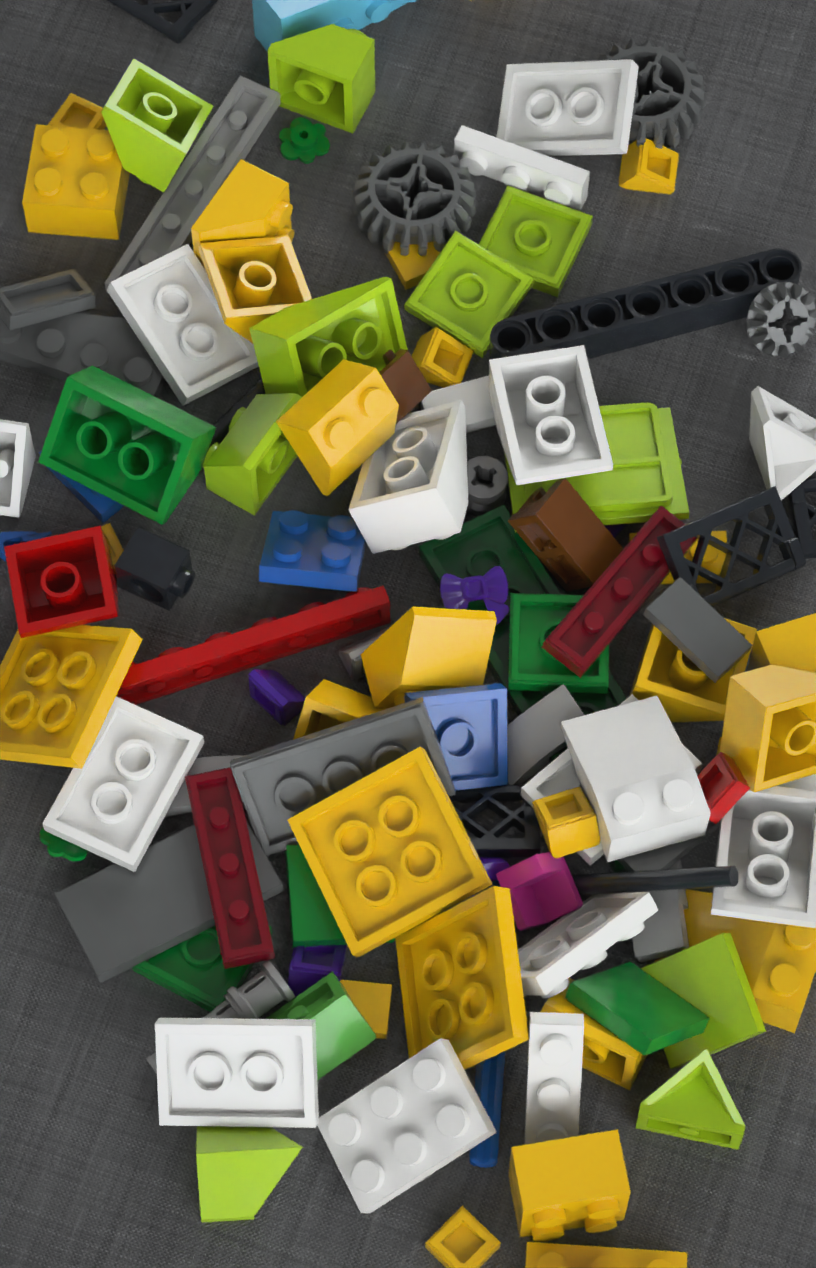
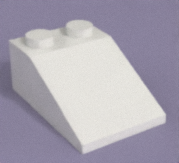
(548, 415)
(415, 481)
(636, 778)
(774, 849)

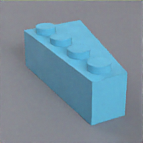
(287, 18)

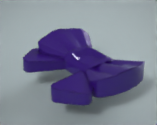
(491, 588)

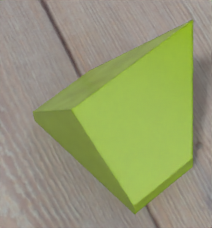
(694, 1106)
(239, 1169)

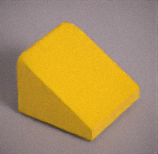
(649, 168)
(441, 358)
(567, 822)

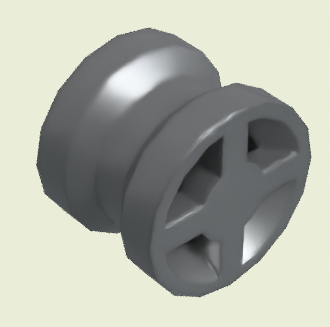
(484, 496)

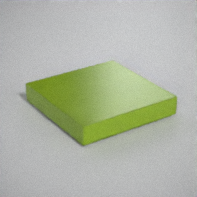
(537, 237)
(468, 292)
(716, 984)

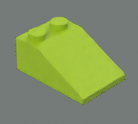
(314, 336)

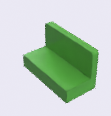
(339, 1024)

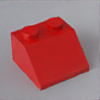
(62, 581)

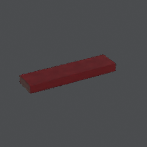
(614, 596)
(229, 868)

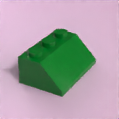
(125, 443)

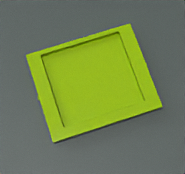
(643, 472)

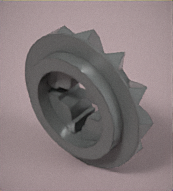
(769, 306)

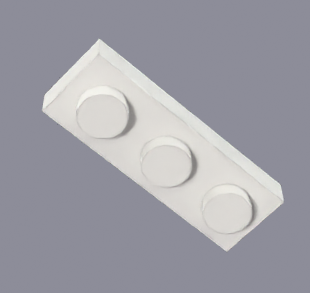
(521, 168)
(553, 1076)

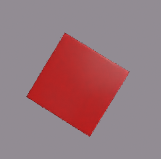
(722, 785)

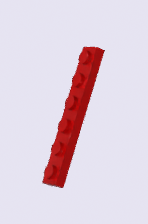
(262, 643)

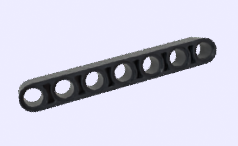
(660, 297)

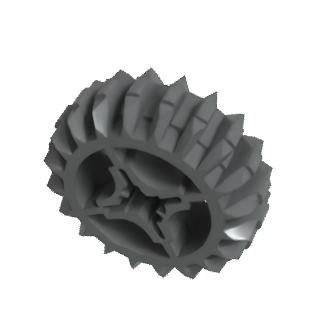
(674, 98)
(390, 184)

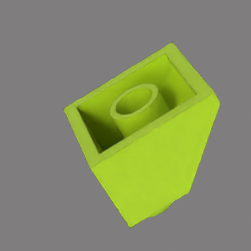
(325, 74)
(152, 123)
(252, 453)

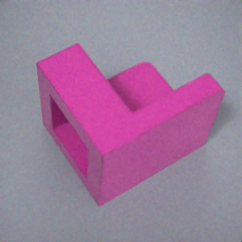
(540, 890)

